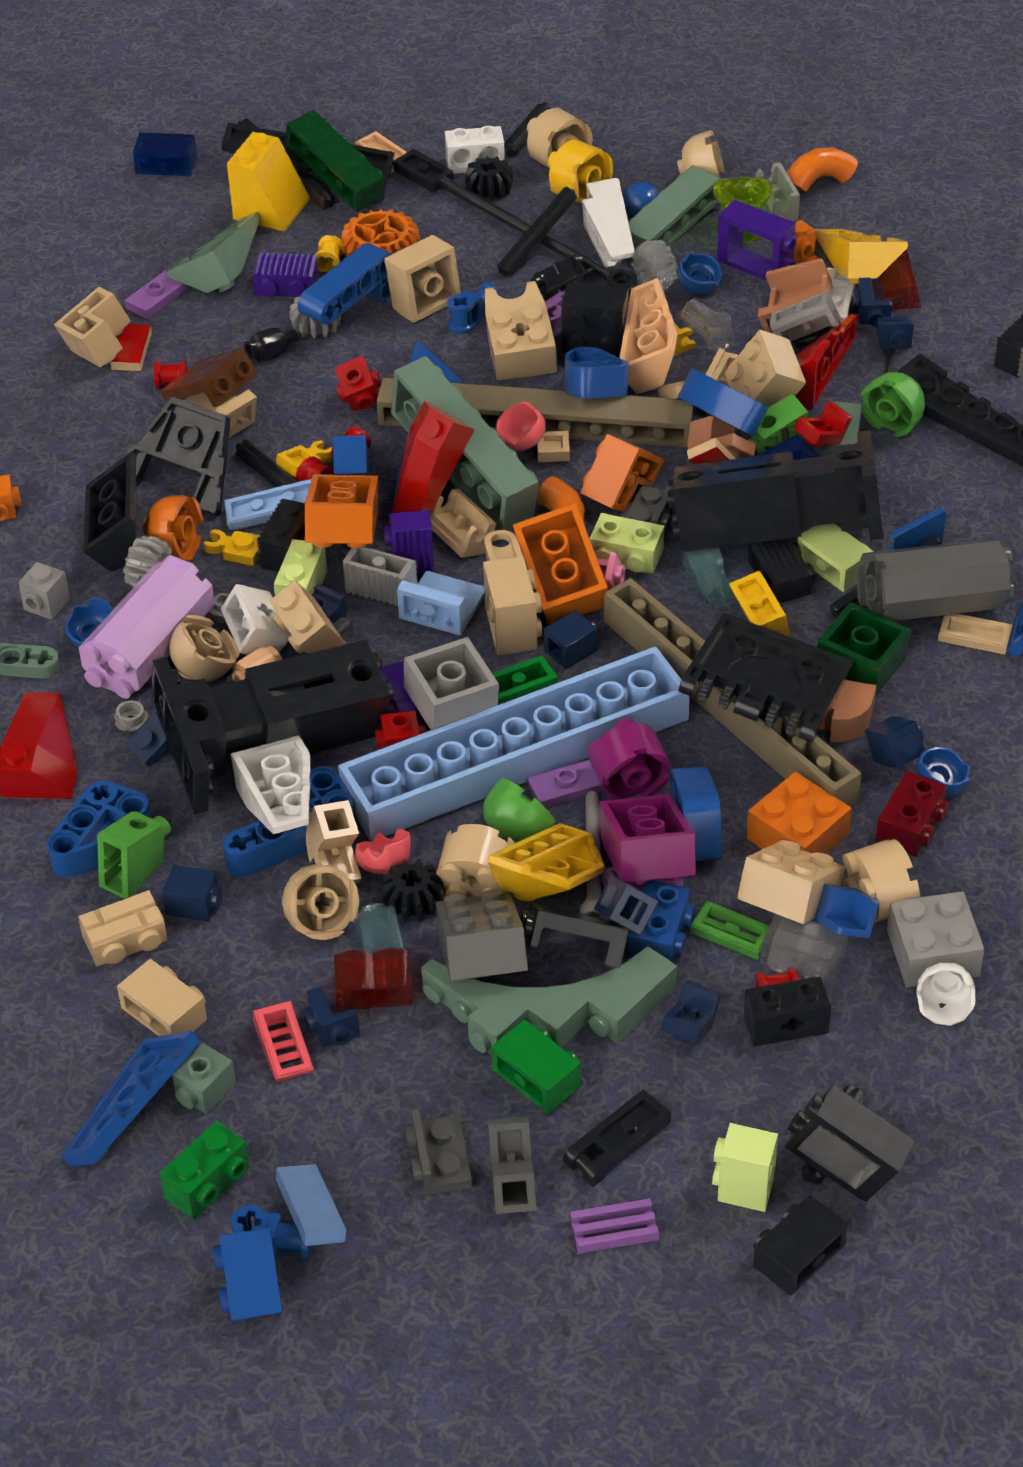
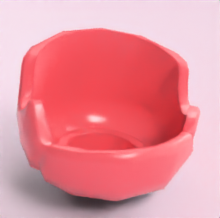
(521, 426)
(383, 852)

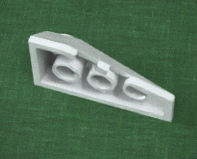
(275, 782)

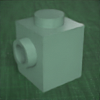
(203, 1079)

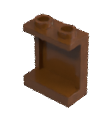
(215, 376)

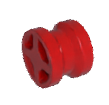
(312, 466)

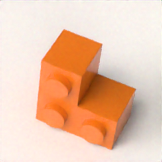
(618, 472)

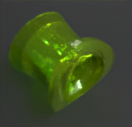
(749, 190)

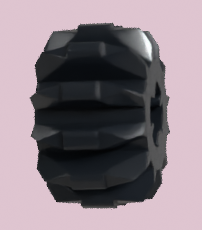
(489, 177)
(412, 889)

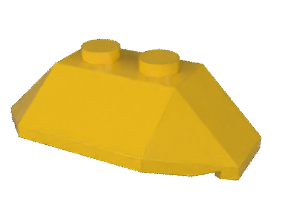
(547, 863)

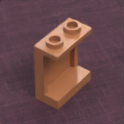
(794, 285)

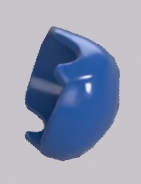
(637, 196)
(699, 274)
(86, 619)
(944, 767)

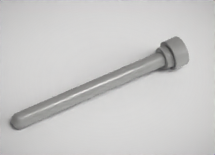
(592, 821)

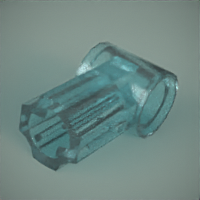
(708, 572)

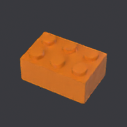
(341, 510)
(562, 563)

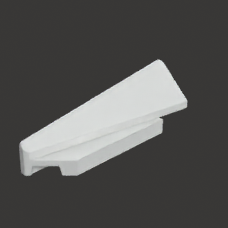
(607, 221)

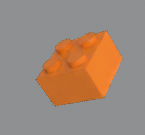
(799, 814)

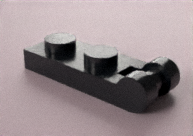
(617, 1137)

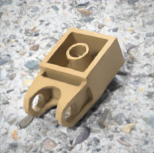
(520, 334)
(510, 596)

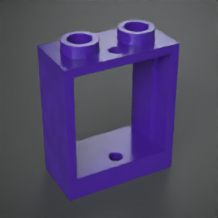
(741, 217)

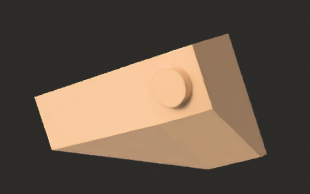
(648, 337)

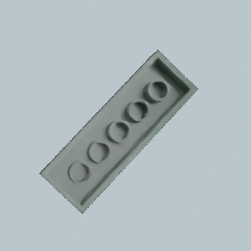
(487, 468)

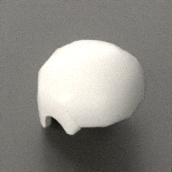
(948, 985)

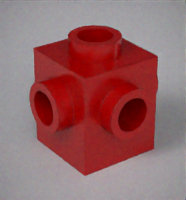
(357, 384)
(397, 728)

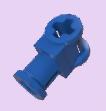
(467, 309)
(283, 1235)

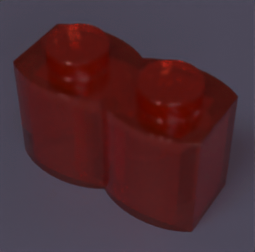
(373, 979)

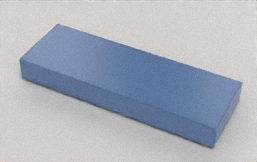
(310, 1205)

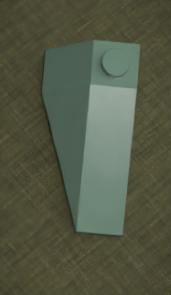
(218, 260)

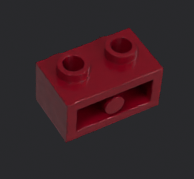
(913, 812)

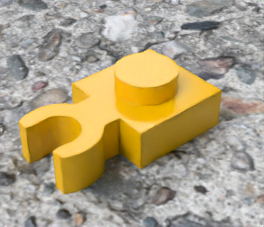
(292, 458)
(237, 548)

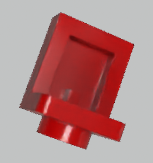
(827, 428)

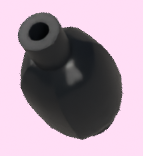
(269, 343)

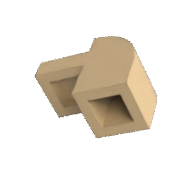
(331, 837)

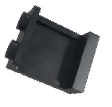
(610, 934)

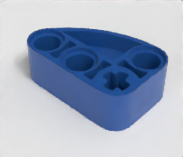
(595, 374)
(723, 402)
(700, 805)
(74, 841)

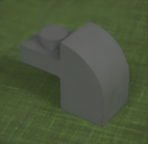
(511, 1165)

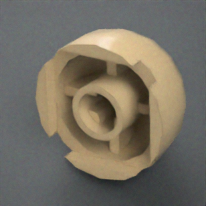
(702, 154)
(201, 650)
(320, 901)

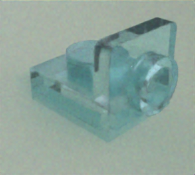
(378, 928)

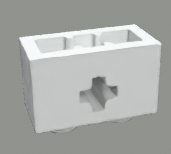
(251, 620)

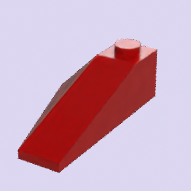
(822, 359)
(429, 458)
(38, 751)

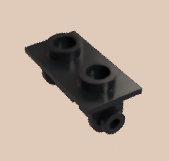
(570, 270)

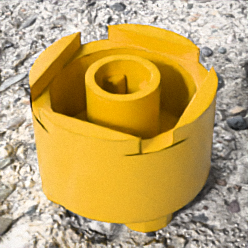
(576, 165)

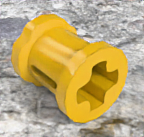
(328, 252)

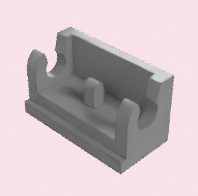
(784, 196)
(805, 317)

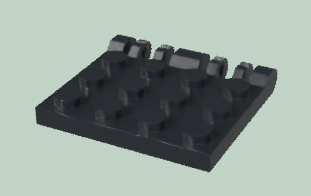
(767, 672)

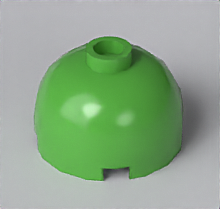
(893, 402)
(514, 813)

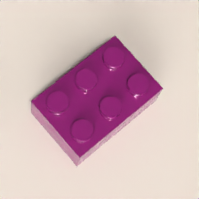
(647, 839)

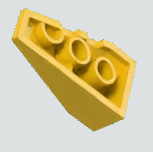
(859, 254)

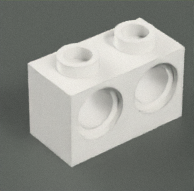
(474, 145)

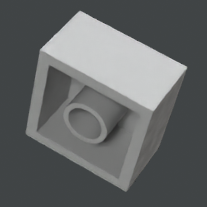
(449, 683)
(934, 932)

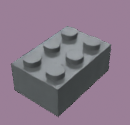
(481, 935)

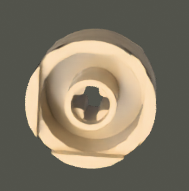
(552, 130)
(465, 860)
(881, 874)

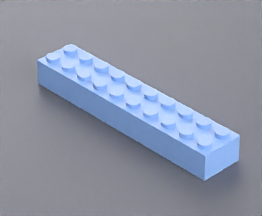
(509, 741)

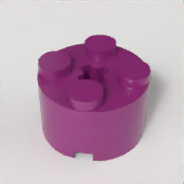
(629, 760)

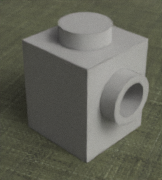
(44, 590)

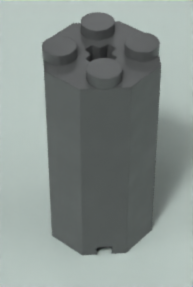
(935, 579)

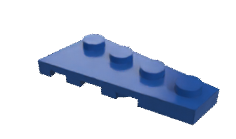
(131, 1090)

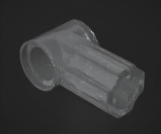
(710, 324)

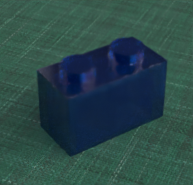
(165, 154)

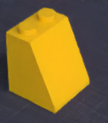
(265, 183)

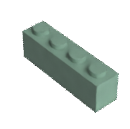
(675, 208)

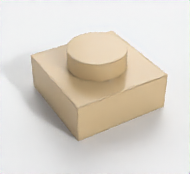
(554, 447)

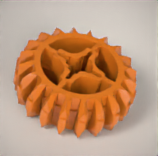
(380, 228)

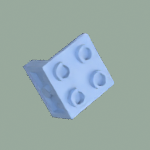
(439, 602)

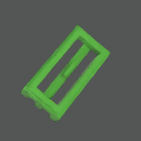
(729, 933)

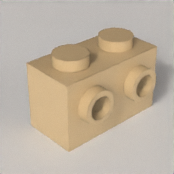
(304, 620)

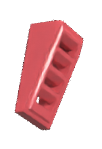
(274, 1016)

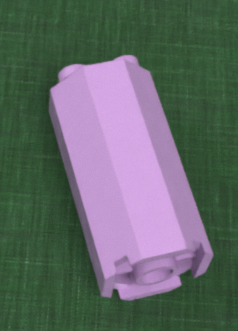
(141, 626)

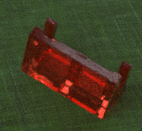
(900, 281)

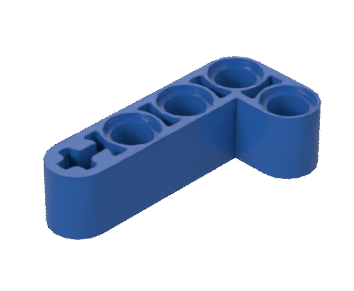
(346, 284)
(257, 848)

